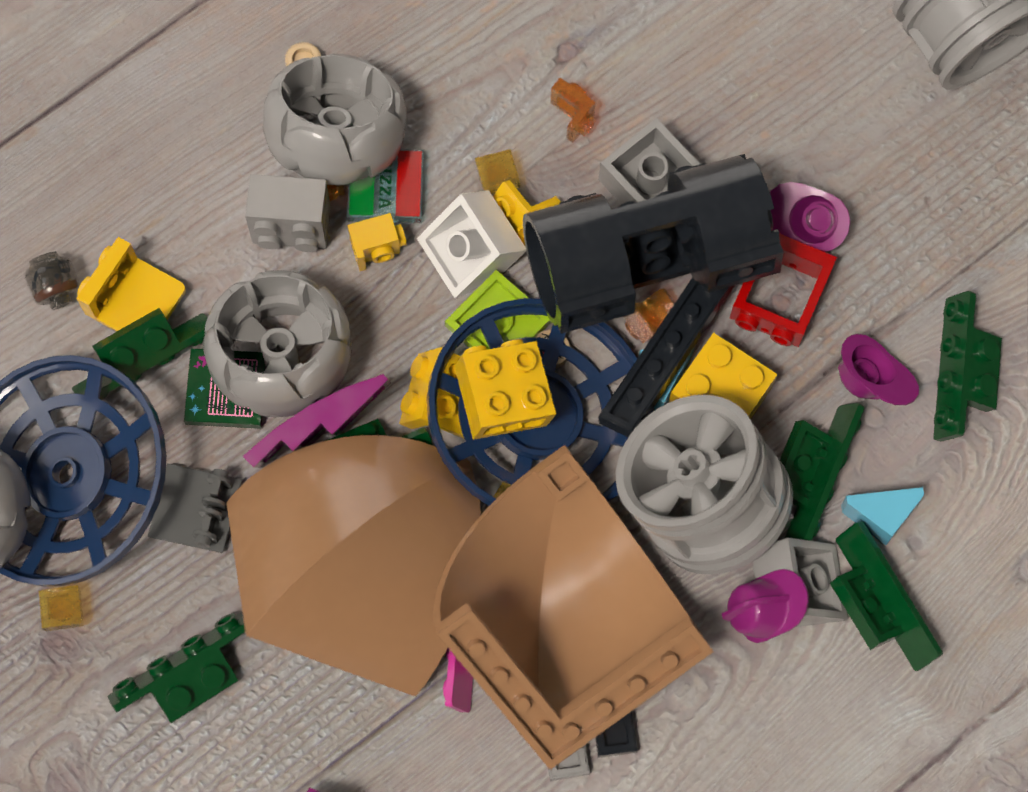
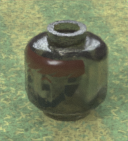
(52, 280)

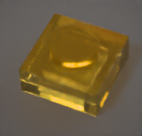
(496, 169)
(61, 608)

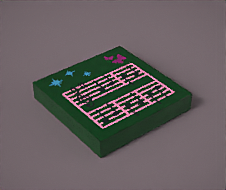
(206, 403)

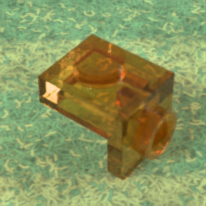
(576, 104)
(649, 315)

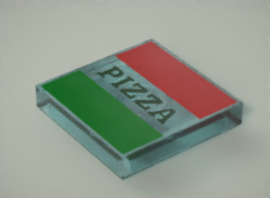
(393, 191)

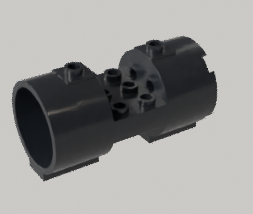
(705, 224)

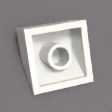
(471, 242)

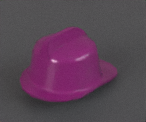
(809, 215)
(874, 373)
(767, 605)

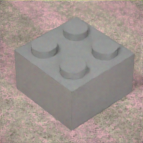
(643, 164)
(288, 212)

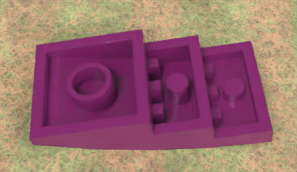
(331, 412)

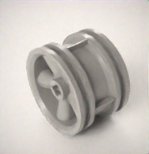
(965, 36)
(678, 456)

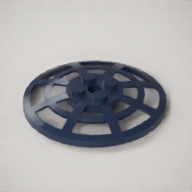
(566, 424)
(90, 465)

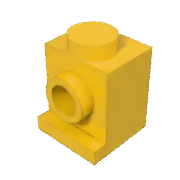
(375, 240)

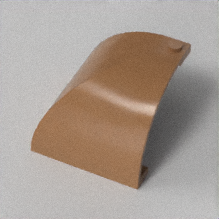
(348, 553)
(561, 611)

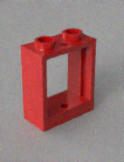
(782, 330)

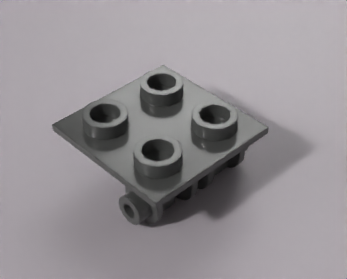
(194, 508)

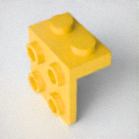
(127, 288)
(415, 400)

